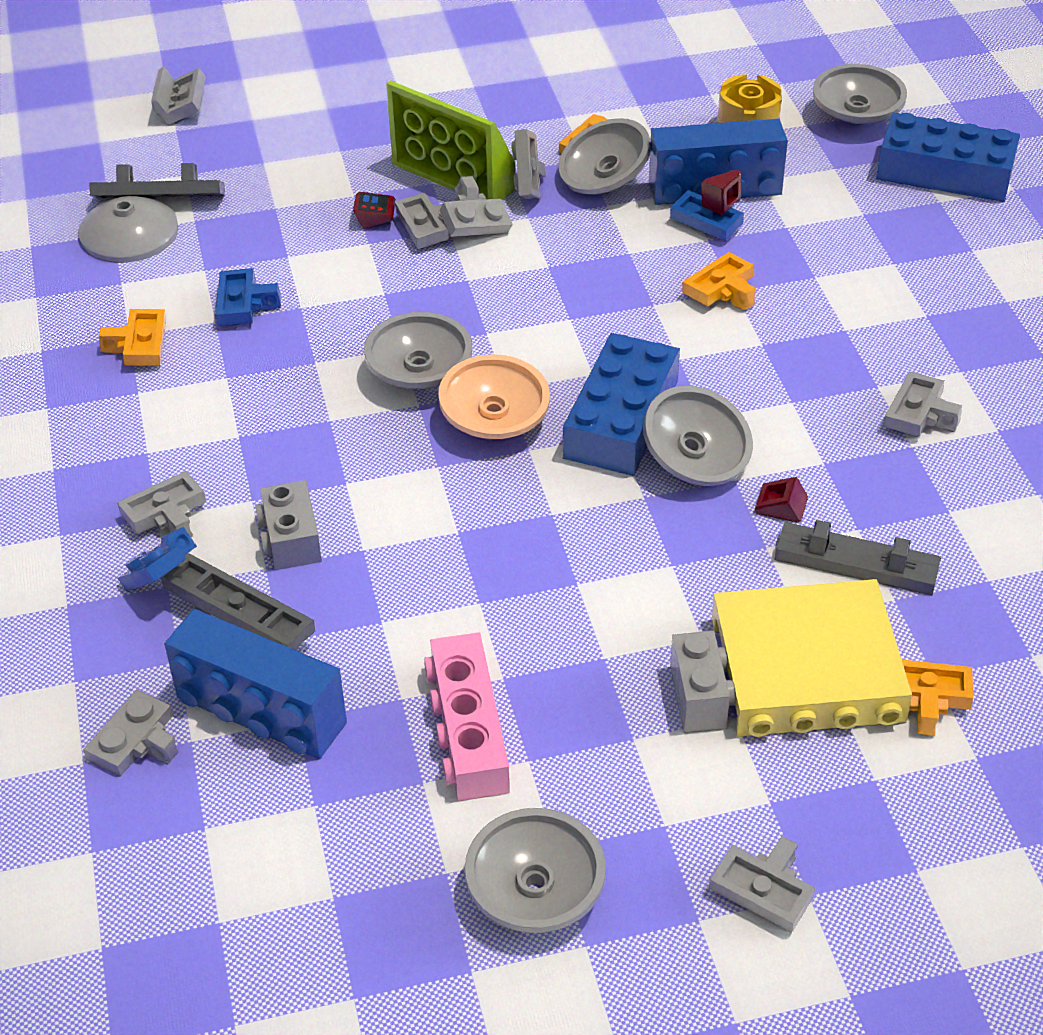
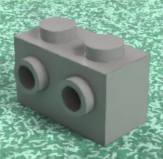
(290, 525)
(700, 681)

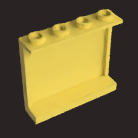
(811, 658)

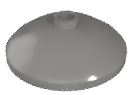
(859, 93)
(605, 156)
(128, 229)
(416, 349)
(704, 423)
(535, 849)

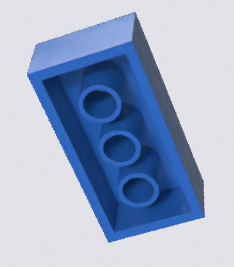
(692, 153)
(948, 156)
(611, 408)
(256, 683)

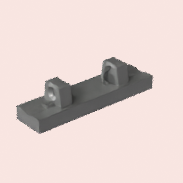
(127, 186)
(858, 557)
(237, 602)

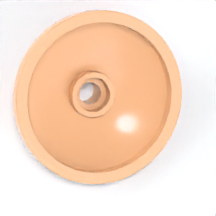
(494, 396)

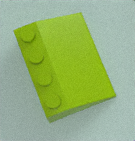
(447, 143)

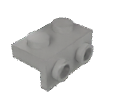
(179, 96)

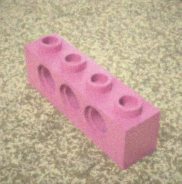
(469, 717)

